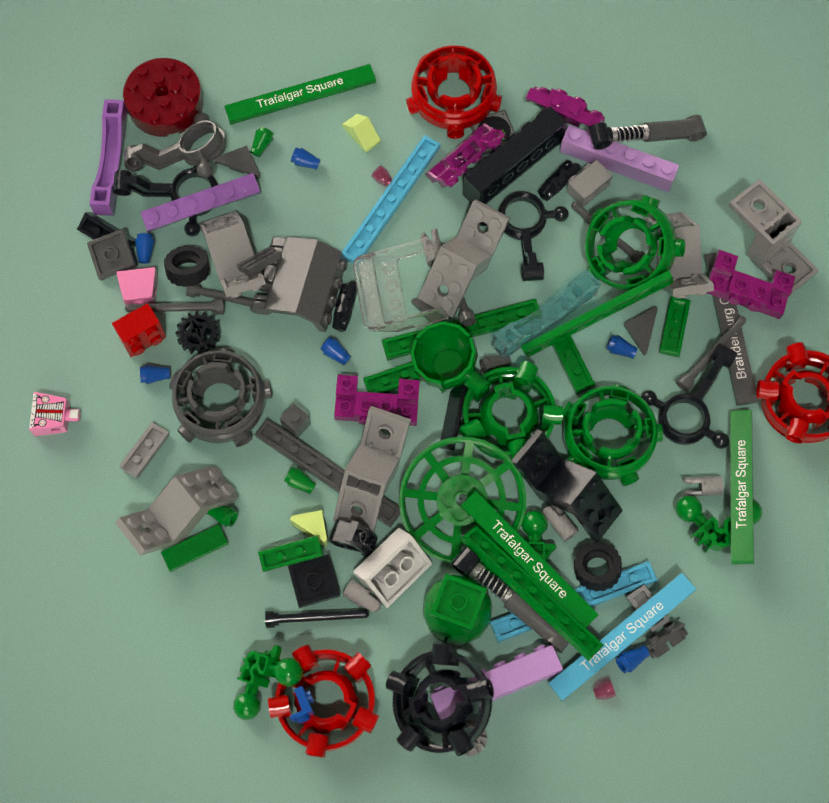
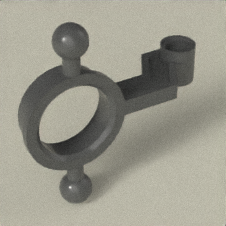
(142, 154)

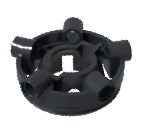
(454, 729)

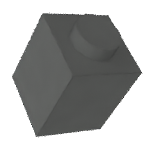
(295, 421)

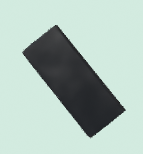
(96, 227)
(453, 415)

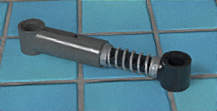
(689, 128)
(468, 565)

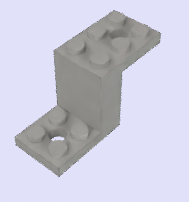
(775, 230)
(229, 247)
(464, 258)
(686, 269)
(372, 468)
(177, 510)

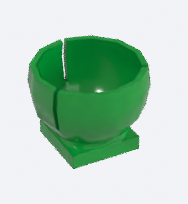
(444, 355)
(457, 609)

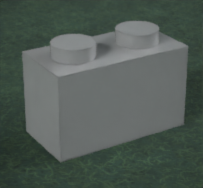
(589, 183)

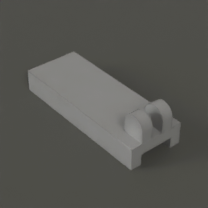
(144, 450)

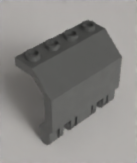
(302, 281)

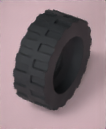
(183, 255)
(591, 581)

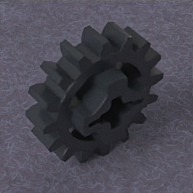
(189, 337)

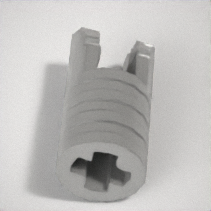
(432, 254)
(707, 486)
(560, 522)
(361, 596)

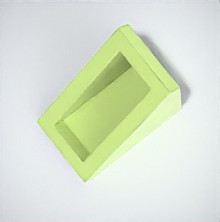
(362, 131)
(311, 524)

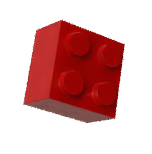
(139, 330)

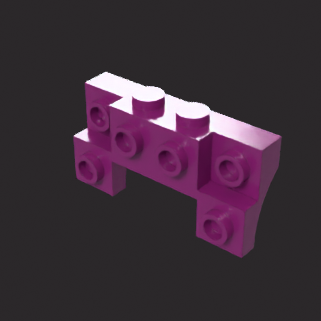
(571, 109)
(467, 152)
(749, 290)
(355, 405)

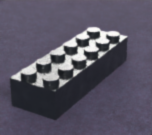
(514, 157)

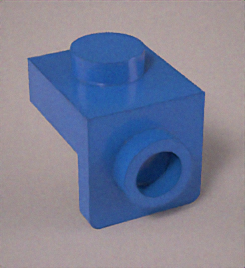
(305, 700)

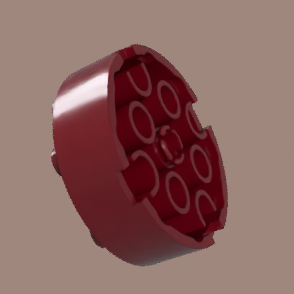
(163, 96)

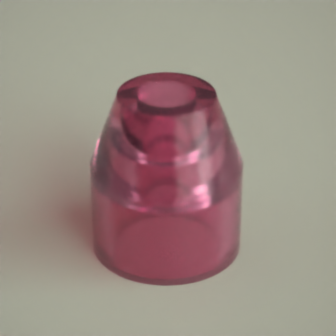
(382, 176)
(604, 690)

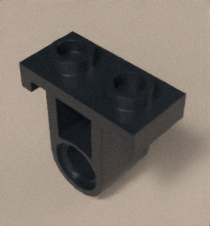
(353, 537)

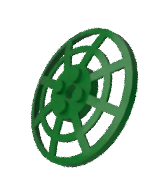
(456, 485)

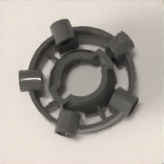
(209, 374)

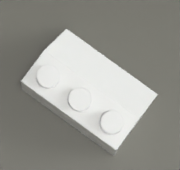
(393, 567)

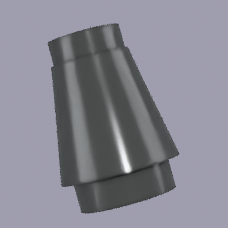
(493, 362)

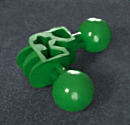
(690, 510)
(534, 525)
(256, 673)

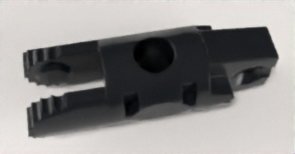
(558, 180)
(344, 306)

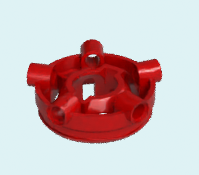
(469, 66)
(788, 410)
(364, 719)

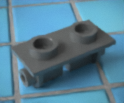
(672, 632)

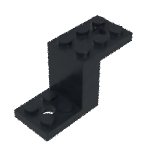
(567, 485)

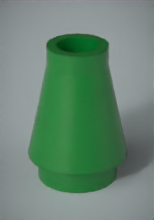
(262, 139)
(298, 480)
(224, 515)

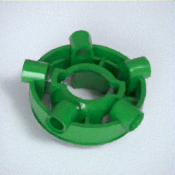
(613, 228)
(614, 409)
(484, 424)

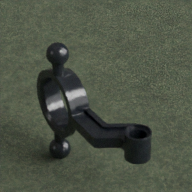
(125, 183)
(530, 268)
(722, 357)

